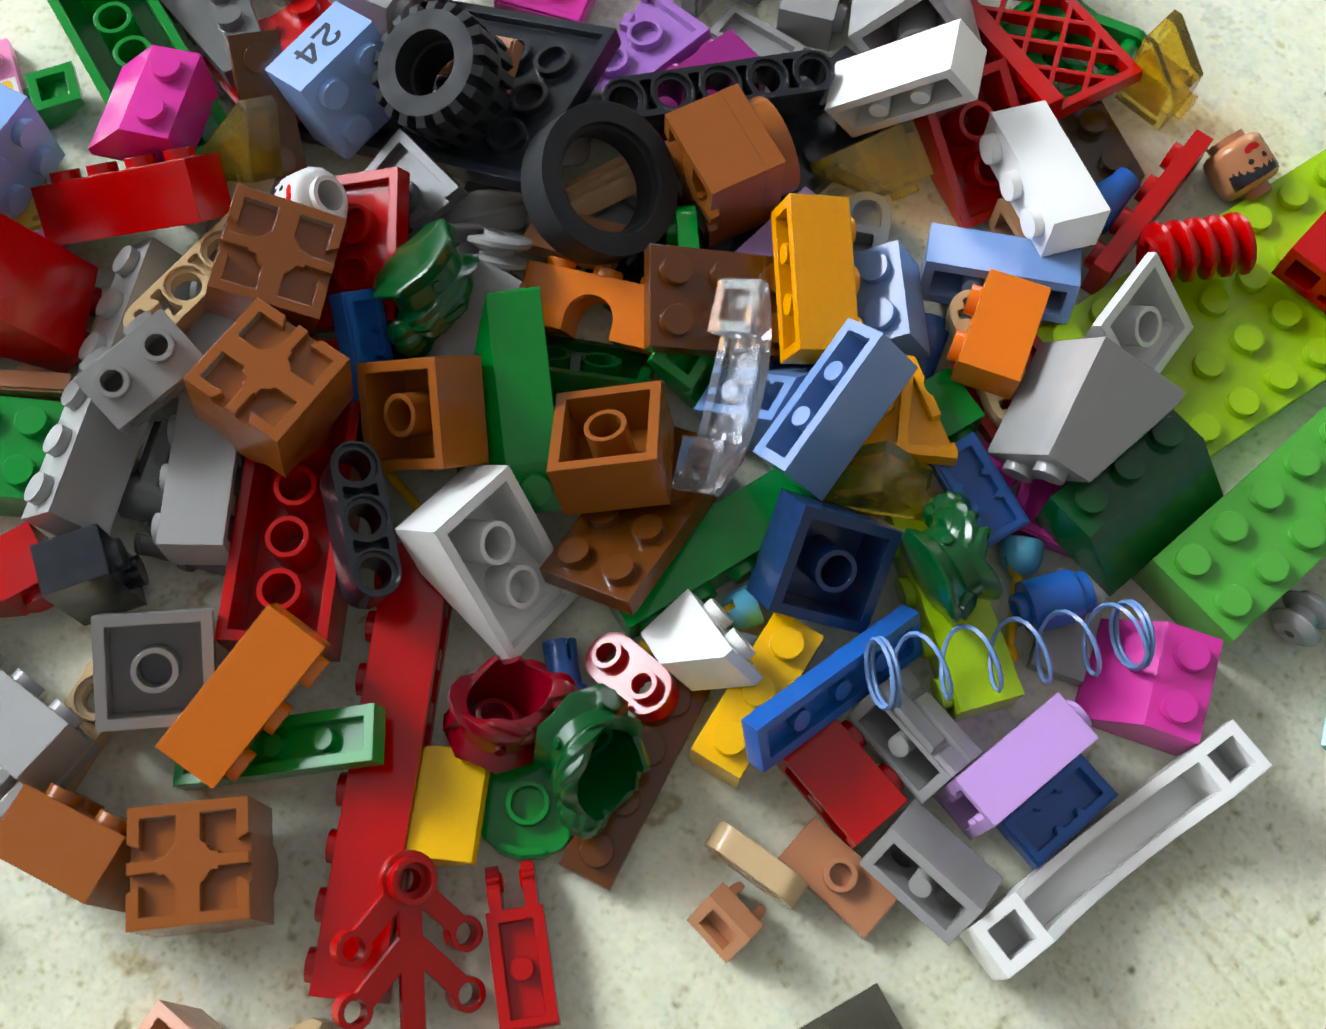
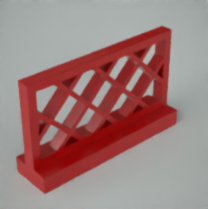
(1036, 81)

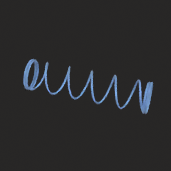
(1147, 636)

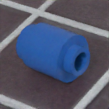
(1053, 591)

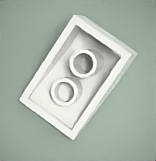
(484, 557)

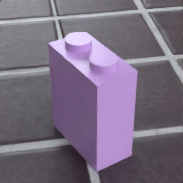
(1017, 766)

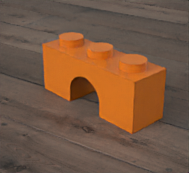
(571, 293)

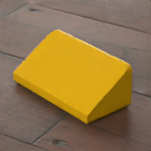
(448, 808)

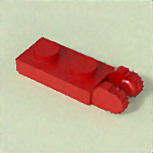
(520, 954)

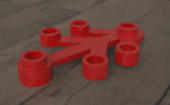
(411, 951)

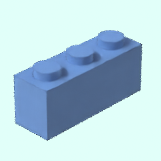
(963, 257)
(835, 408)

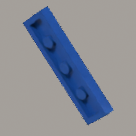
(826, 691)

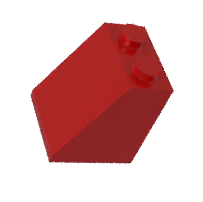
(43, 299)

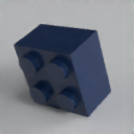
(823, 562)

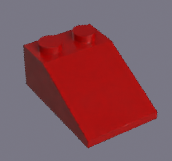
(953, 150)

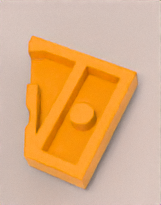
(916, 424)

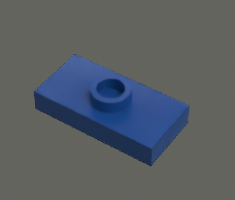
(360, 329)
(984, 487)
(1056, 811)

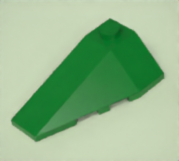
(518, 390)

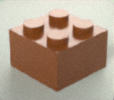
(424, 412)
(612, 448)
(68, 844)

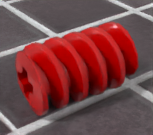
(1201, 246)

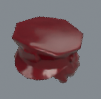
(498, 711)

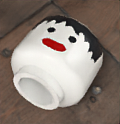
(315, 189)

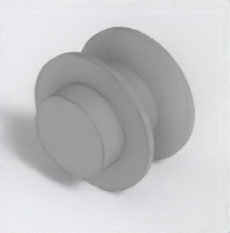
(1301, 618)

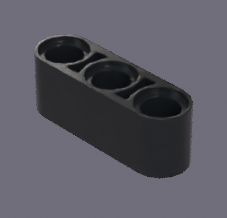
(370, 502)

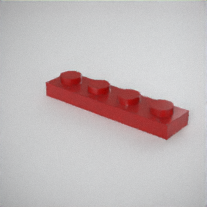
(1152, 198)

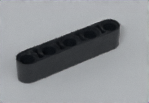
(688, 84)

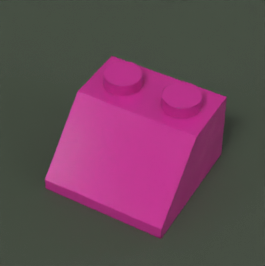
(156, 105)
(1154, 705)

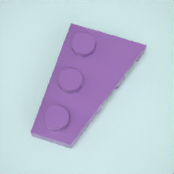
(654, 39)

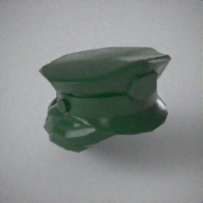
(428, 285)
(951, 557)
(592, 757)

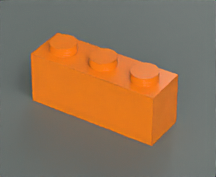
(245, 697)

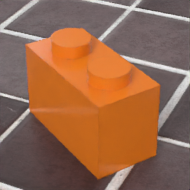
(999, 333)

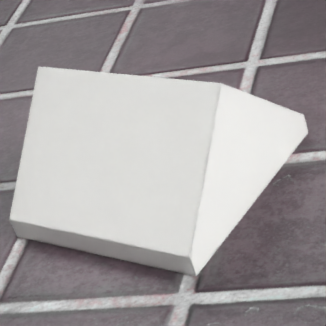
(1145, 315)

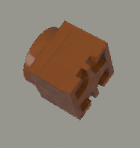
(731, 161)
(275, 254)
(270, 388)
(200, 867)

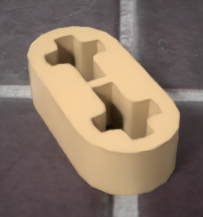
(756, 865)

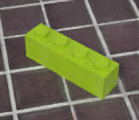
(965, 652)

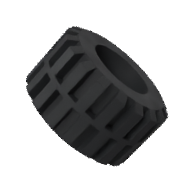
(415, 56)

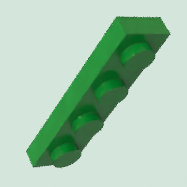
(310, 745)

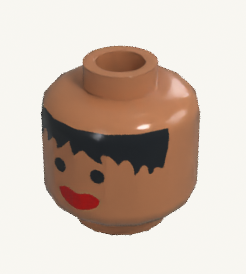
(1241, 166)

